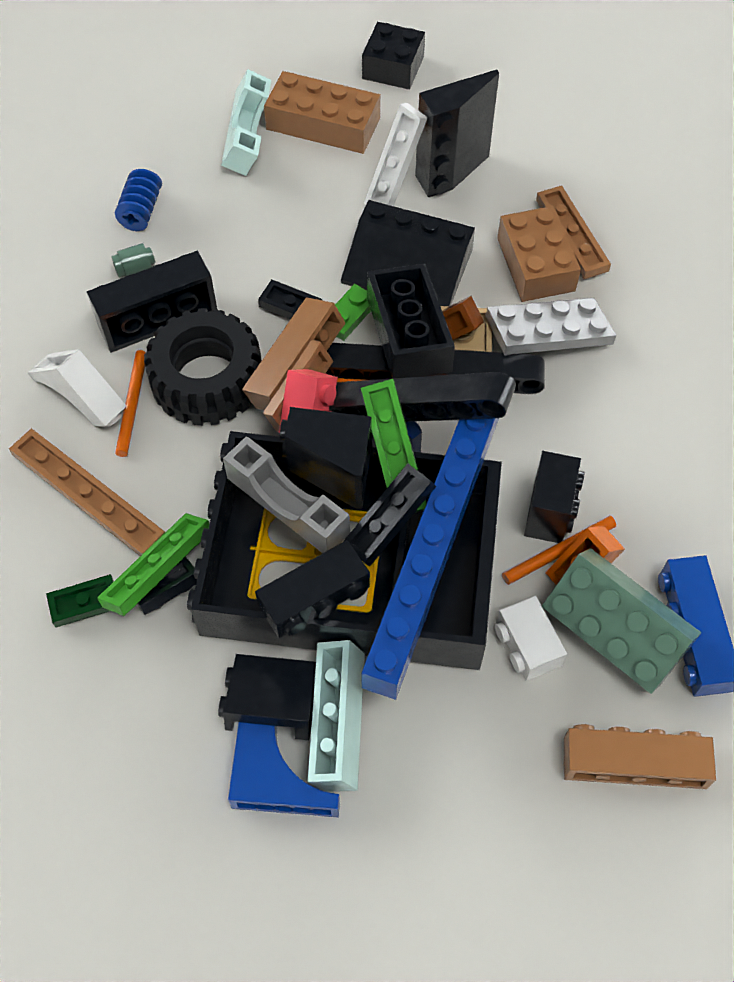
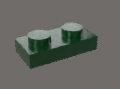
(77, 601)

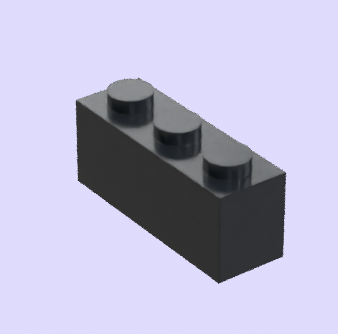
(313, 589)

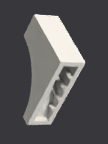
(80, 384)

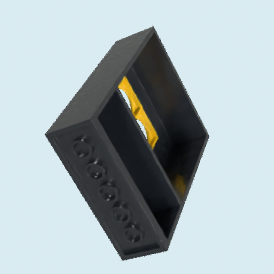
(240, 548)

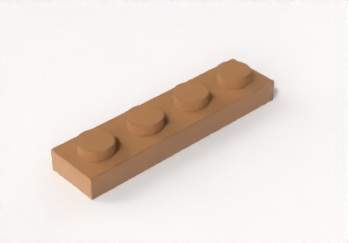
(584, 245)

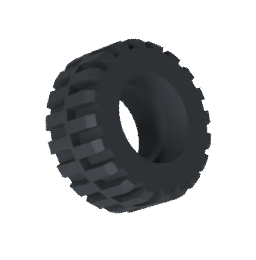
(194, 337)

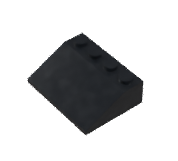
(455, 132)
(401, 238)

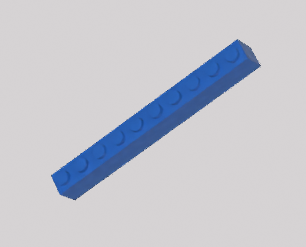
(426, 558)

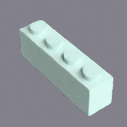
(336, 717)

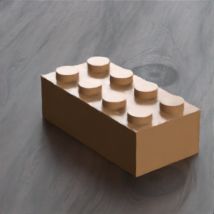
(322, 112)

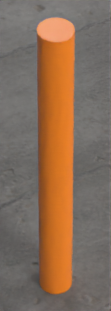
(131, 405)
(550, 554)

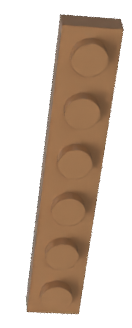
(86, 492)

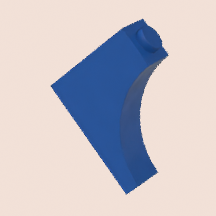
(266, 782)

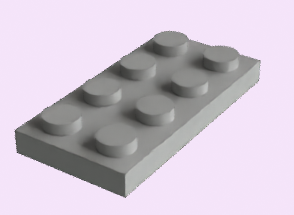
(549, 326)

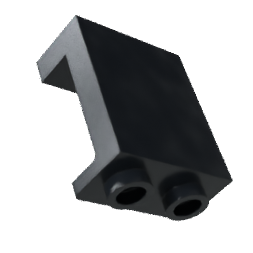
(269, 693)

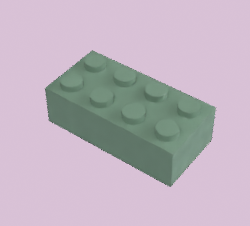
(621, 620)

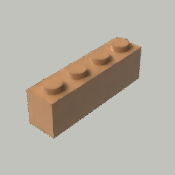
(312, 321)
(639, 757)

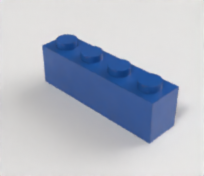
(695, 598)

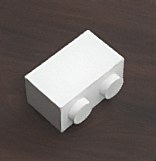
(530, 638)

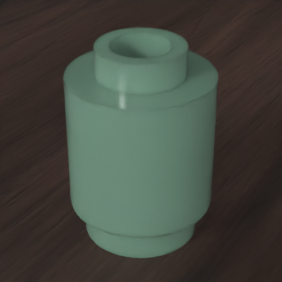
(133, 260)

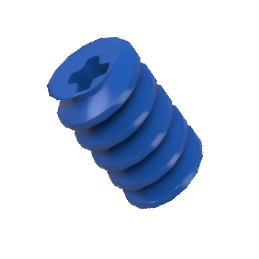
(138, 199)

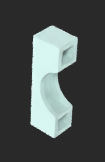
(242, 141)

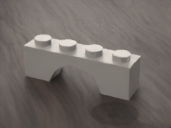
(311, 517)

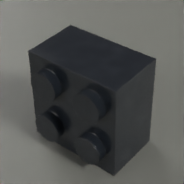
(393, 55)
(554, 497)

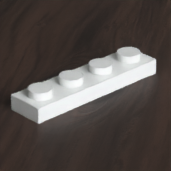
(396, 155)

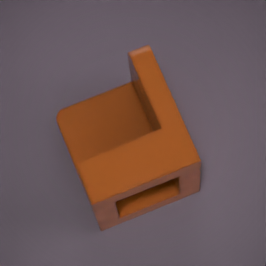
(462, 317)

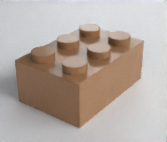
(538, 253)

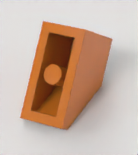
(596, 538)

